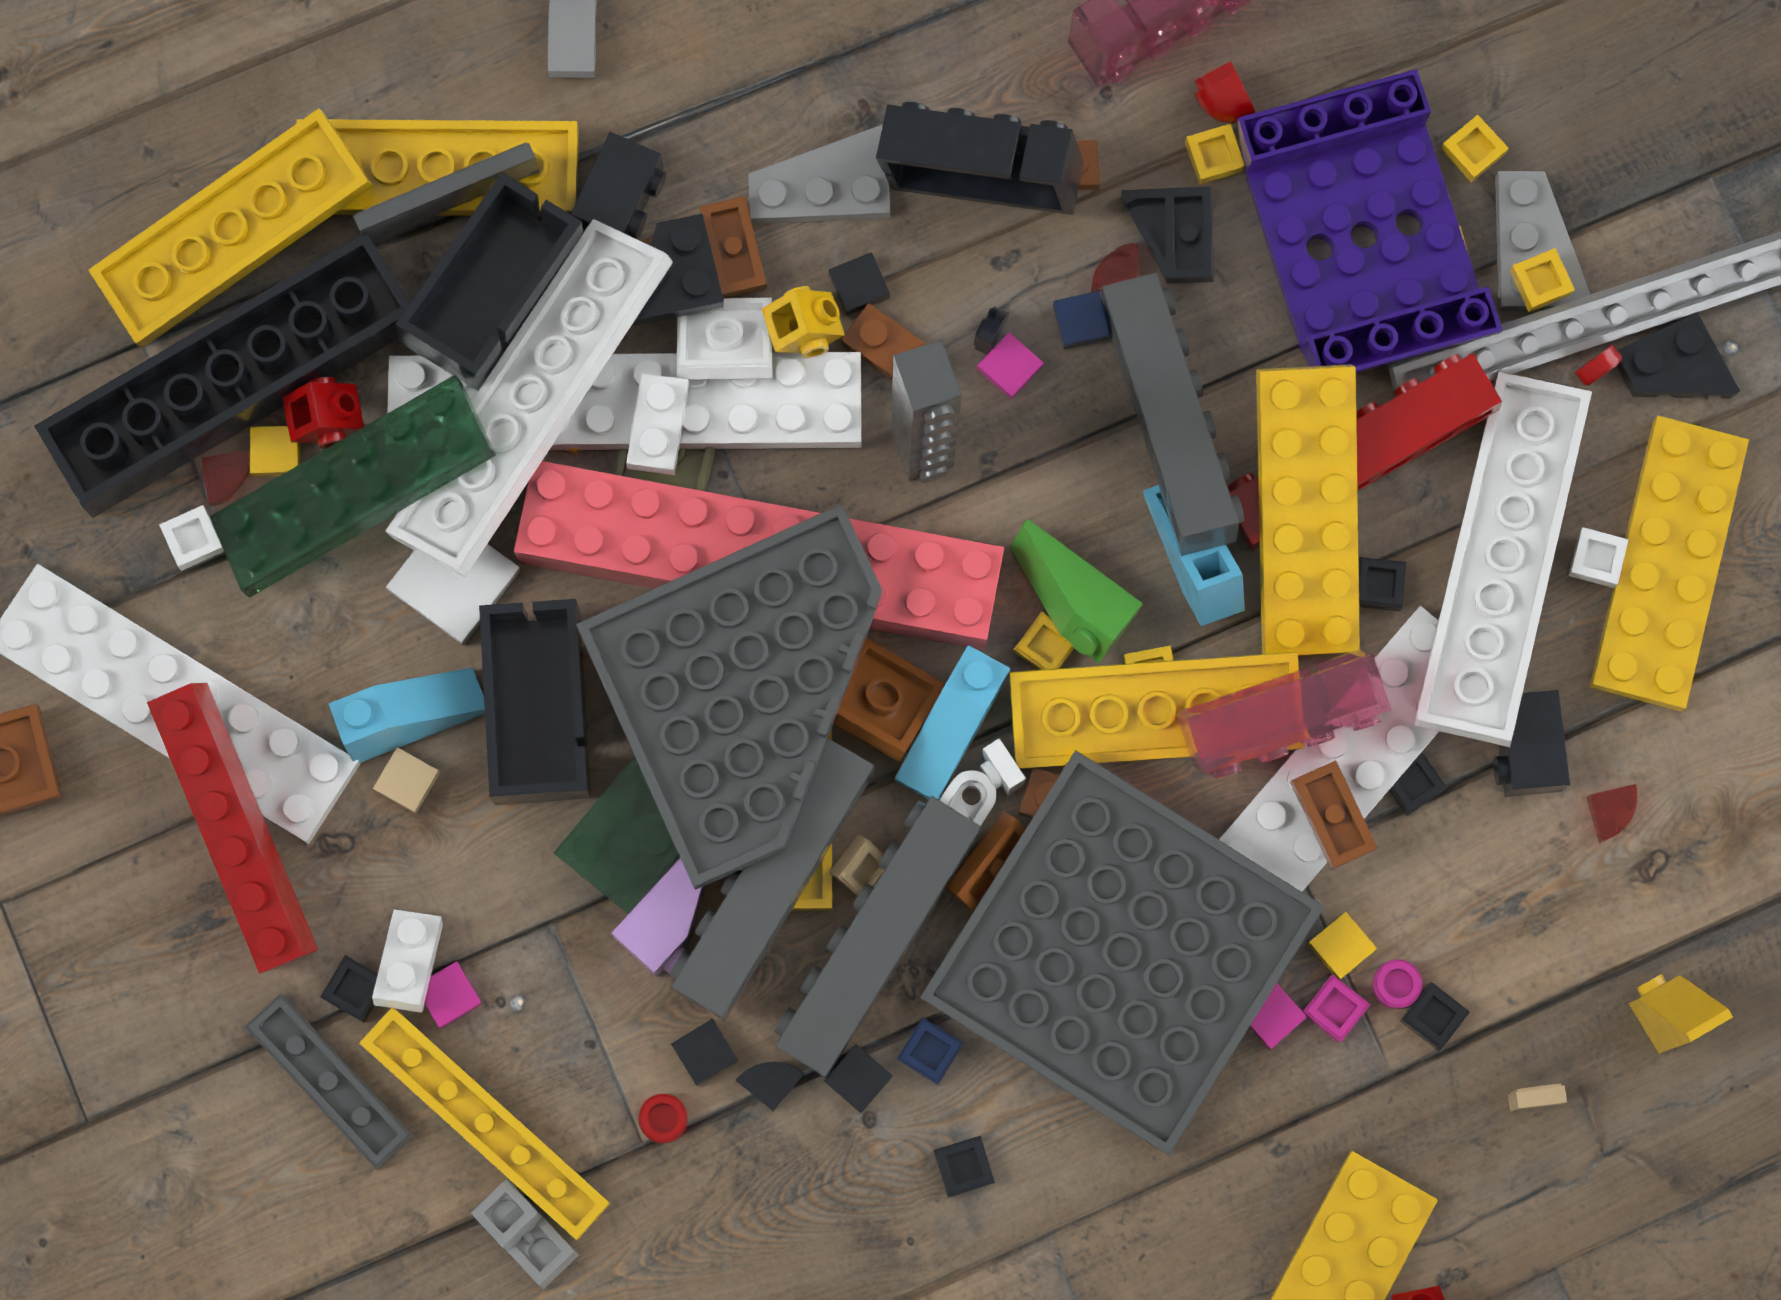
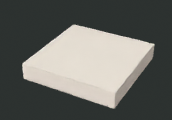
(725, 342)
(448, 597)

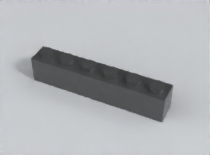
(925, 411)
(1171, 415)
(767, 891)
(878, 936)

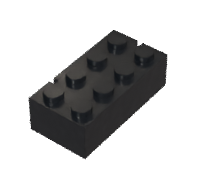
(980, 158)
(488, 281)
(534, 702)

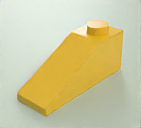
(1676, 1012)

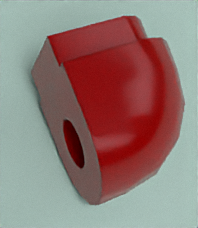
(1223, 95)

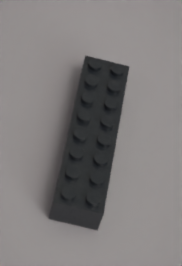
(225, 376)

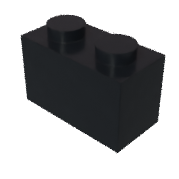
(621, 186)
(1537, 751)

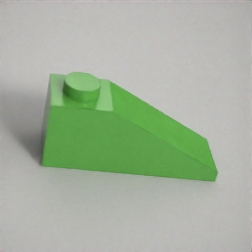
(1078, 597)

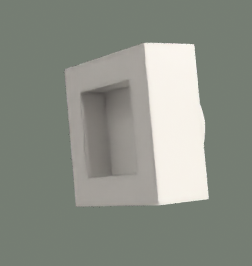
(191, 537)
(1598, 557)
(1001, 768)

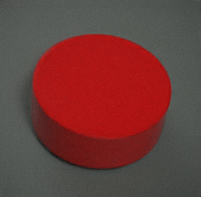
(1599, 365)
(663, 1118)

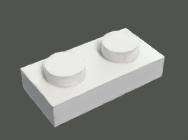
(657, 424)
(407, 961)

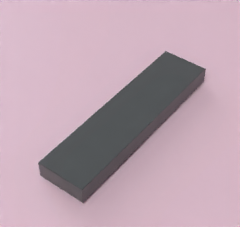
(445, 192)
(329, 1081)

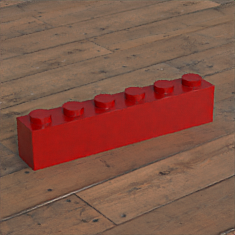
(1401, 428)
(232, 826)

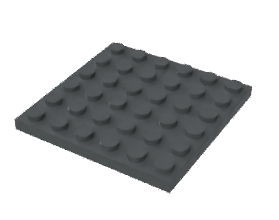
(1122, 952)

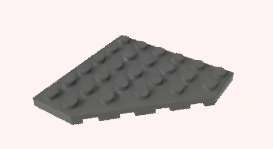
(738, 684)

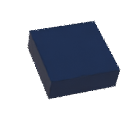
(1081, 320)
(930, 1051)

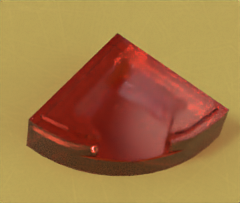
(1116, 267)
(225, 475)
(1612, 810)

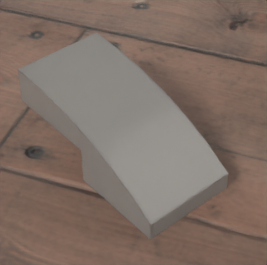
(572, 38)
(524, 1234)

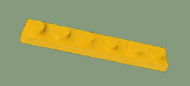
(485, 1123)

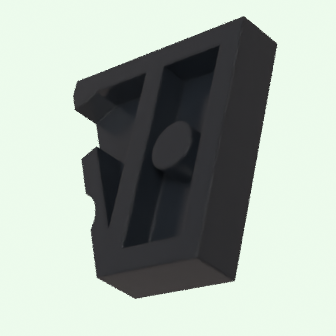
(1176, 230)
(691, 280)
(1677, 363)

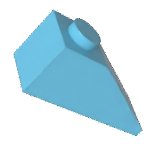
(1207, 577)
(405, 711)
(952, 723)

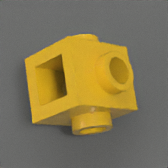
(803, 322)

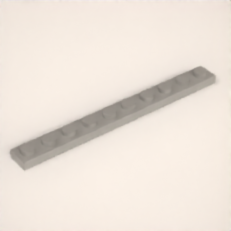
(1613, 312)

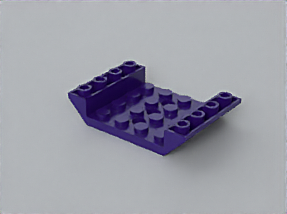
(1351, 165)

